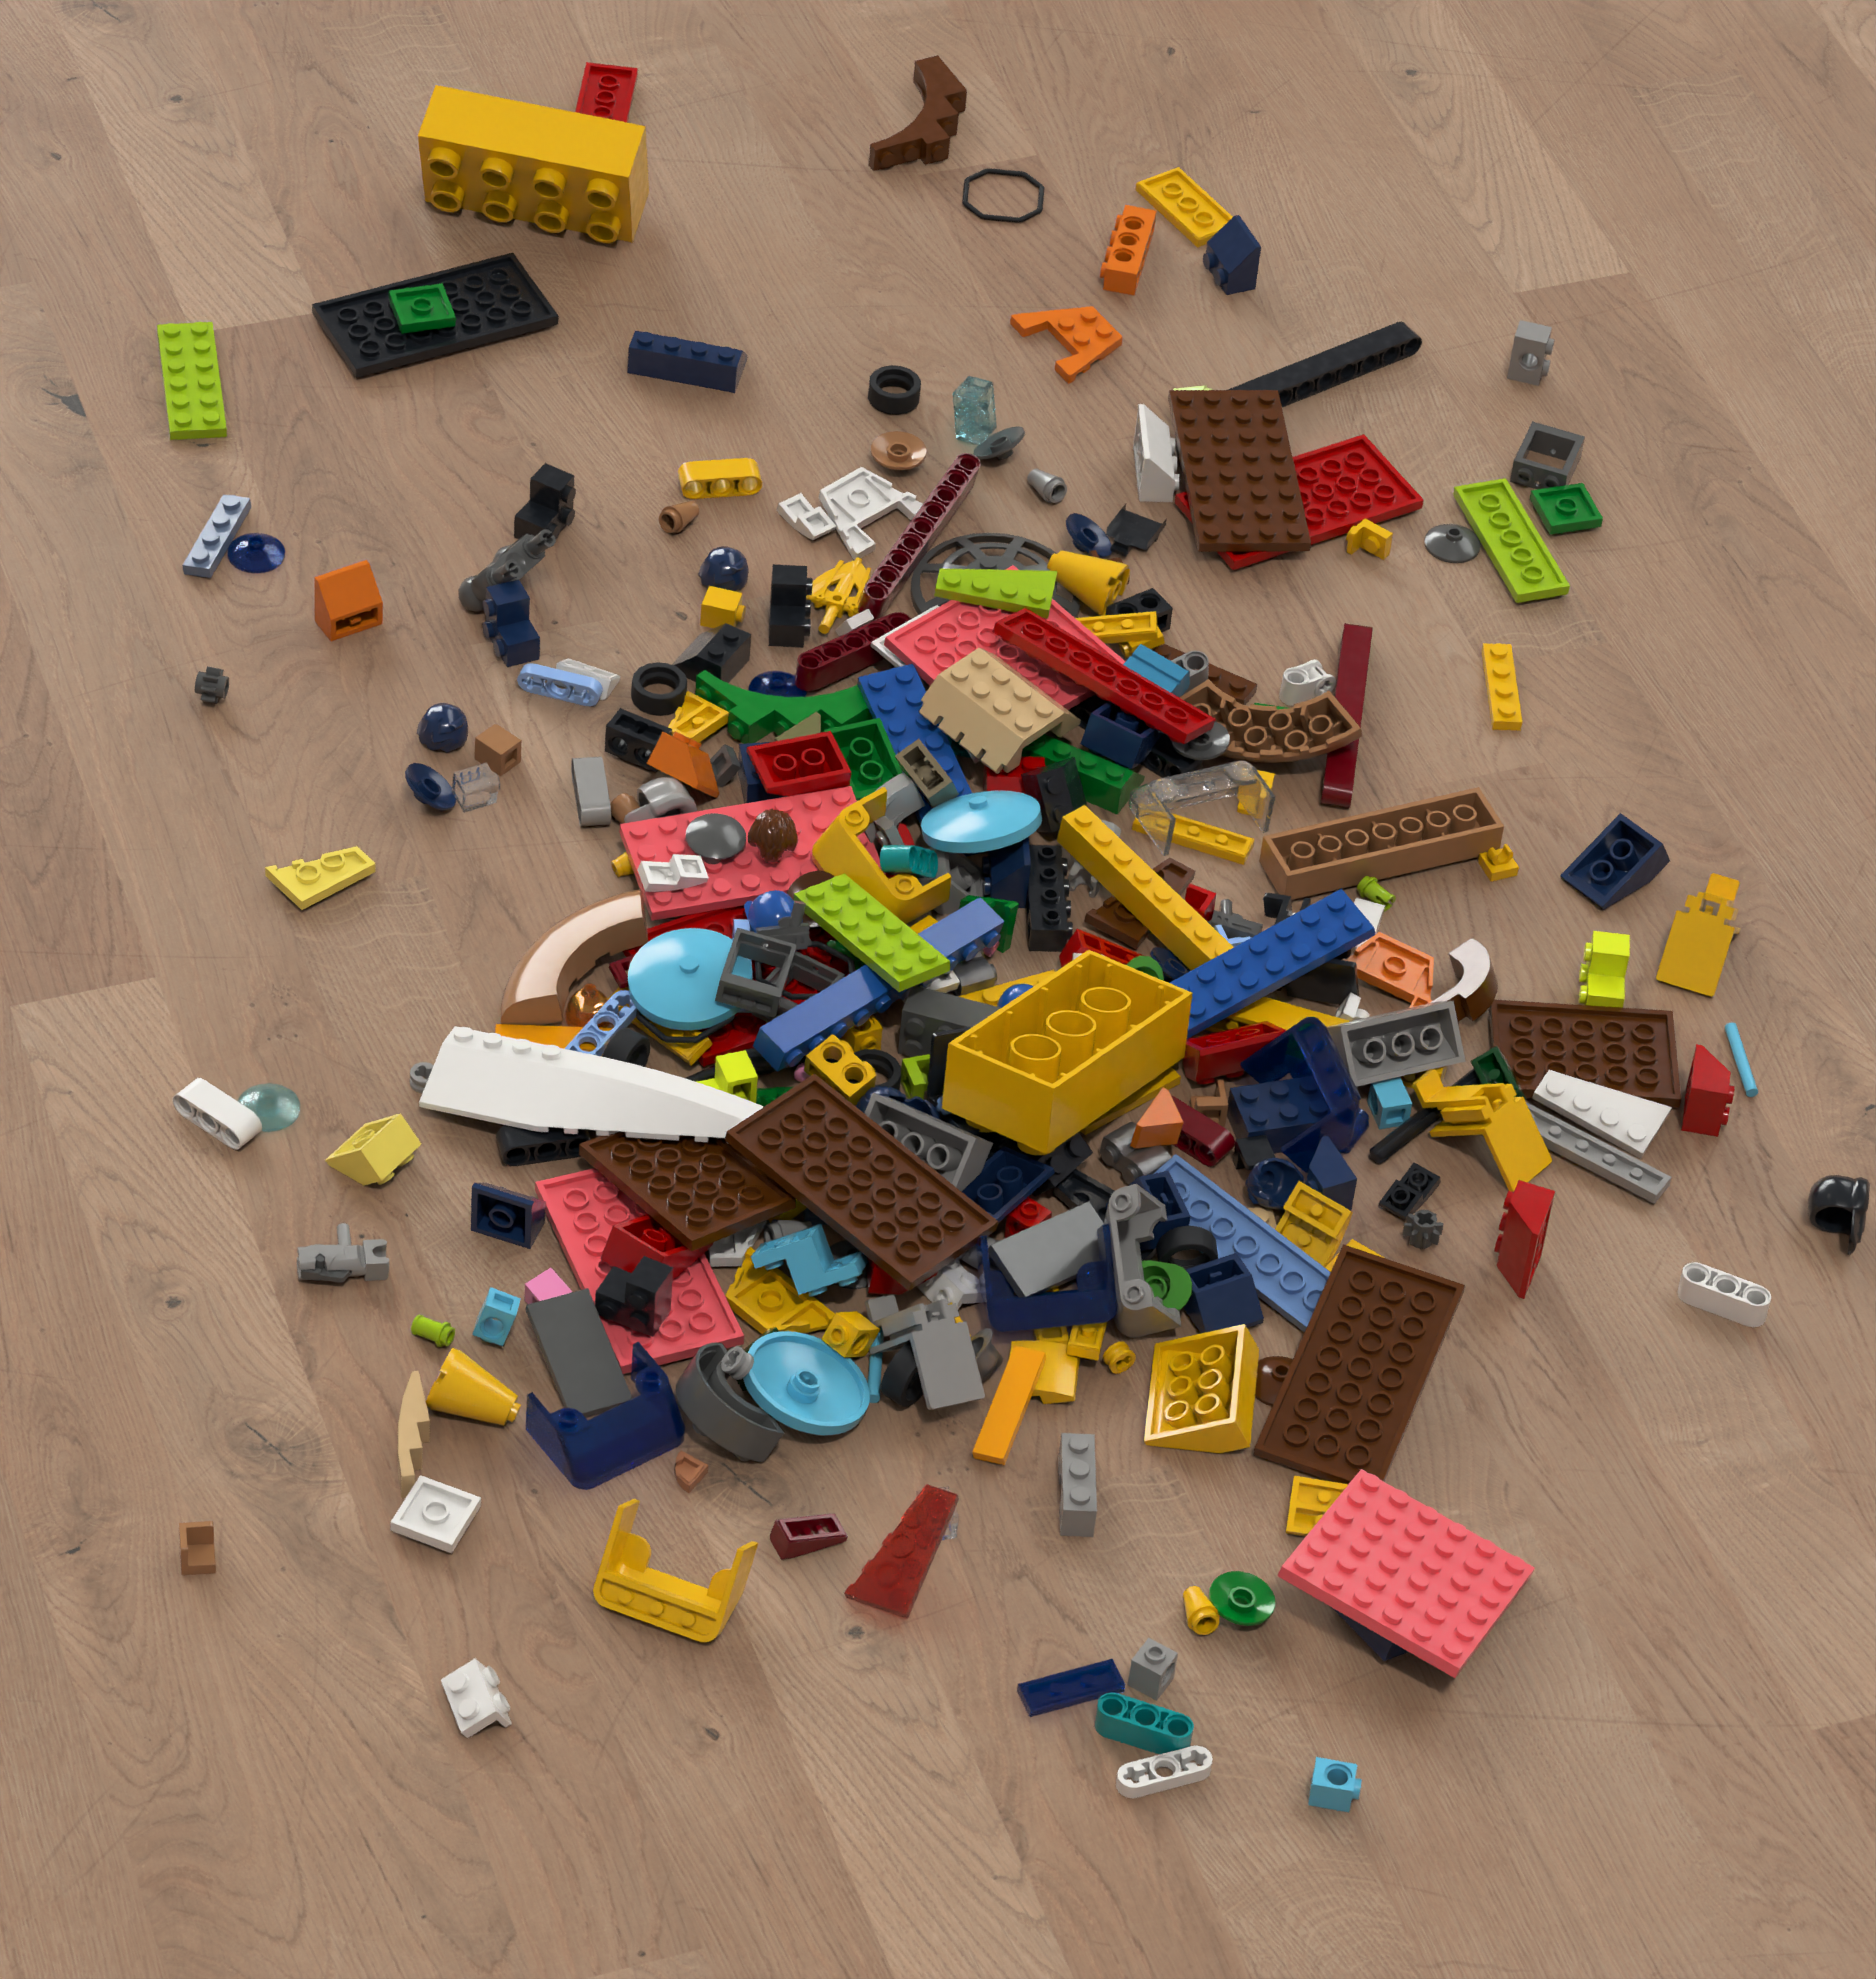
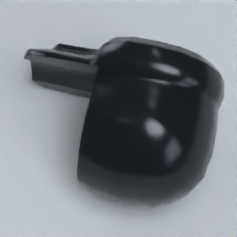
(1840, 1206)

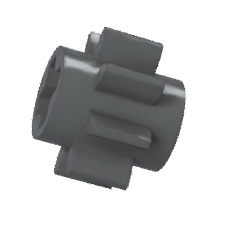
(212, 684)
(1423, 1229)

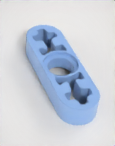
(549, 689)

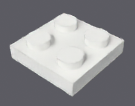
(435, 1514)

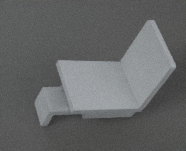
(939, 1347)

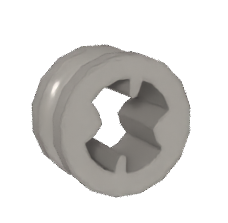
(416, 1076)
(737, 1362)

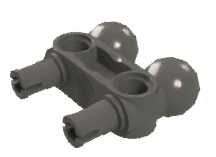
(507, 565)

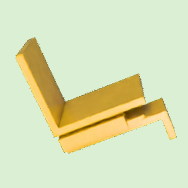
(1701, 940)
(1496, 1115)

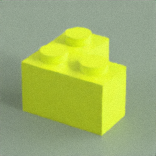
(1604, 970)
(735, 1076)

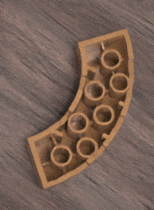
(1277, 734)
(568, 951)

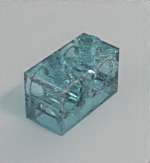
(974, 410)

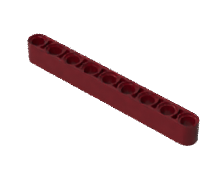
(919, 535)
(1350, 693)

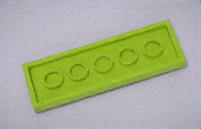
(191, 381)
(1511, 540)
(872, 932)

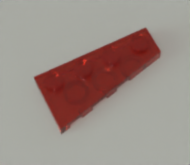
(901, 1565)

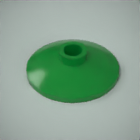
(1242, 1598)

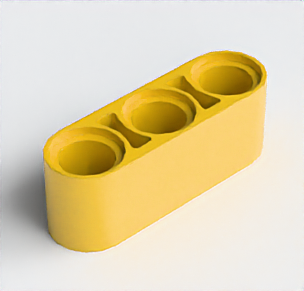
(720, 478)

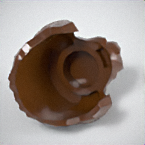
(773, 834)

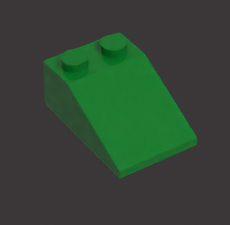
(867, 755)

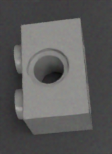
(1529, 353)

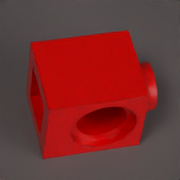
(1025, 1216)

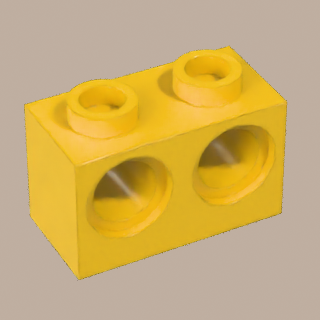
(838, 1073)

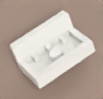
(954, 1285)
(475, 1697)

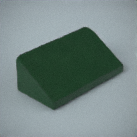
(1494, 1069)

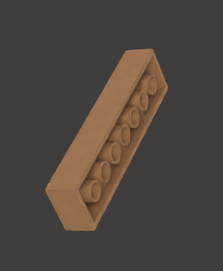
(1381, 843)

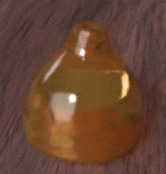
(584, 1006)

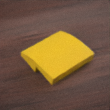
(1314, 1223)
(1059, 1374)
(1309, 1502)

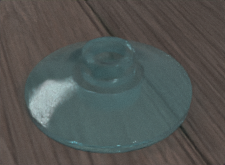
(273, 1104)

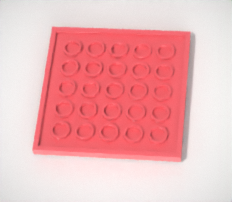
(961, 627)
(1407, 1572)

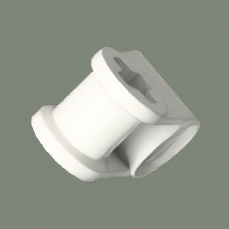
(1305, 683)

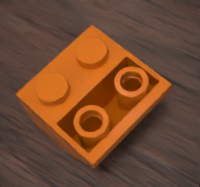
(347, 601)

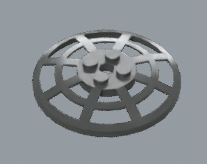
(985, 562)

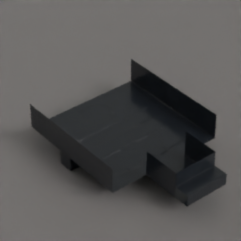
(1132, 530)

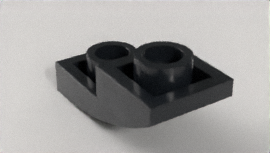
(1410, 1192)

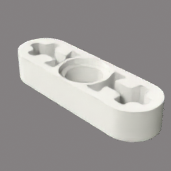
(1173, 1760)

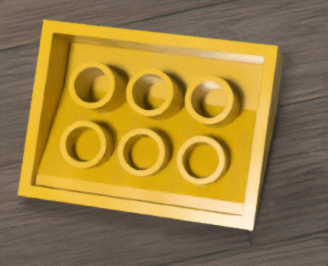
(1203, 1391)

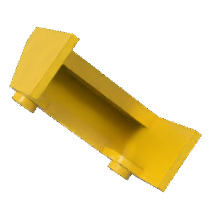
(842, 852)
(661, 1599)

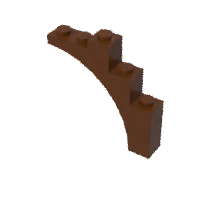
(931, 131)

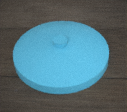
(981, 821)
(678, 978)
(806, 1383)

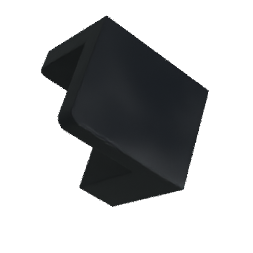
(1251, 1151)

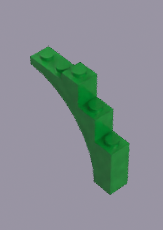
(757, 715)

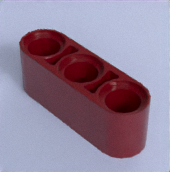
(1202, 1136)

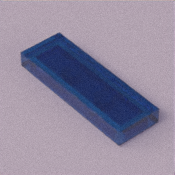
(1070, 1687)

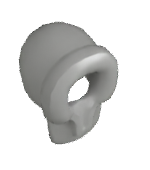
(660, 799)

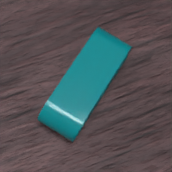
(910, 860)
(1142, 1724)

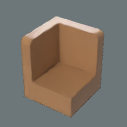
(498, 749)
(1213, 1106)
(197, 1548)

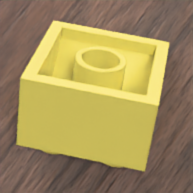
(376, 1150)

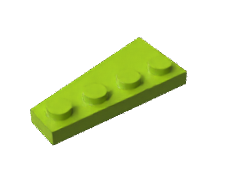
(999, 588)

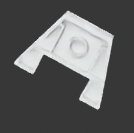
(860, 501)

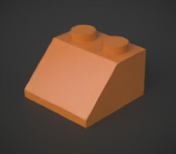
(684, 760)

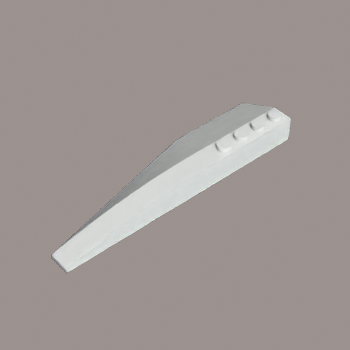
(572, 1090)

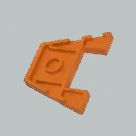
(1079, 330)
(1395, 968)

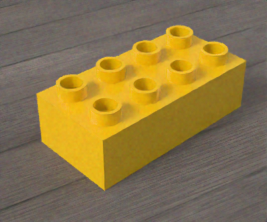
(534, 164)
(1066, 1052)

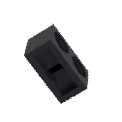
(1145, 602)
(633, 737)

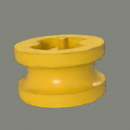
(1119, 1357)

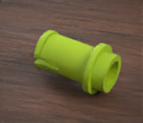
(1376, 893)
(435, 1331)

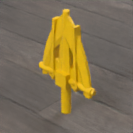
(839, 600)

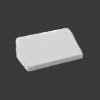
(607, 679)

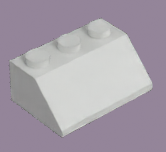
(1154, 458)

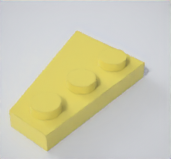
(315, 880)

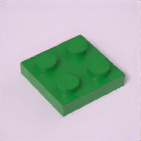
(422, 308)
(1566, 508)

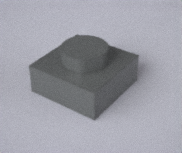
(725, 765)

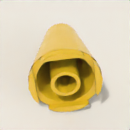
(1090, 578)
(471, 1392)

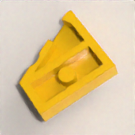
(698, 718)

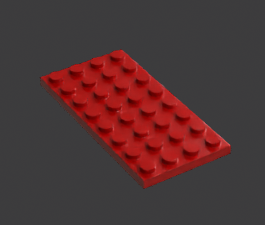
(1338, 491)

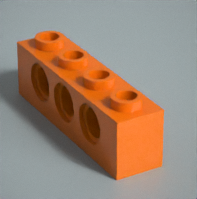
(1128, 249)

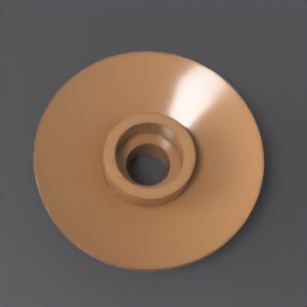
(898, 450)

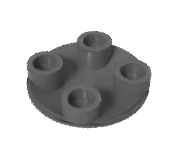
(715, 837)

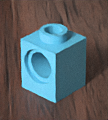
(1389, 1103)
(498, 1306)
(1334, 1784)

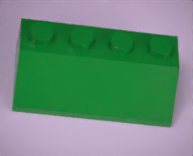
(1102, 781)

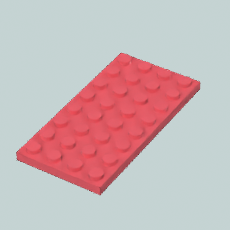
(745, 874)
(582, 1214)

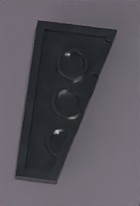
(1081, 1188)

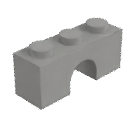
(1078, 1484)

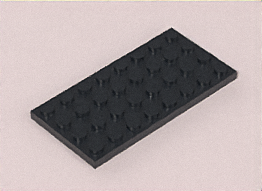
(488, 299)

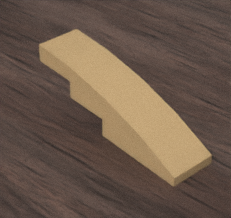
(412, 1432)

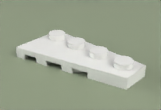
(1611, 1114)

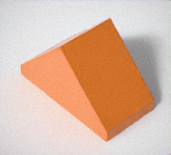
(1159, 1124)

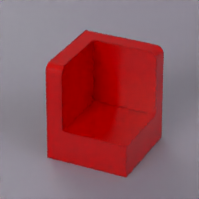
(1201, 900)

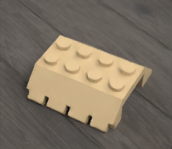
(993, 709)

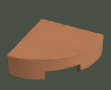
(689, 1471)

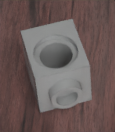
(1152, 1669)

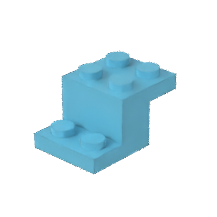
(810, 1260)

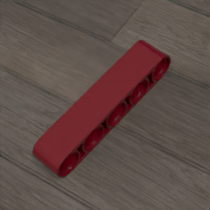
(844, 654)

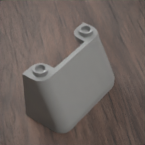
(1131, 1220)

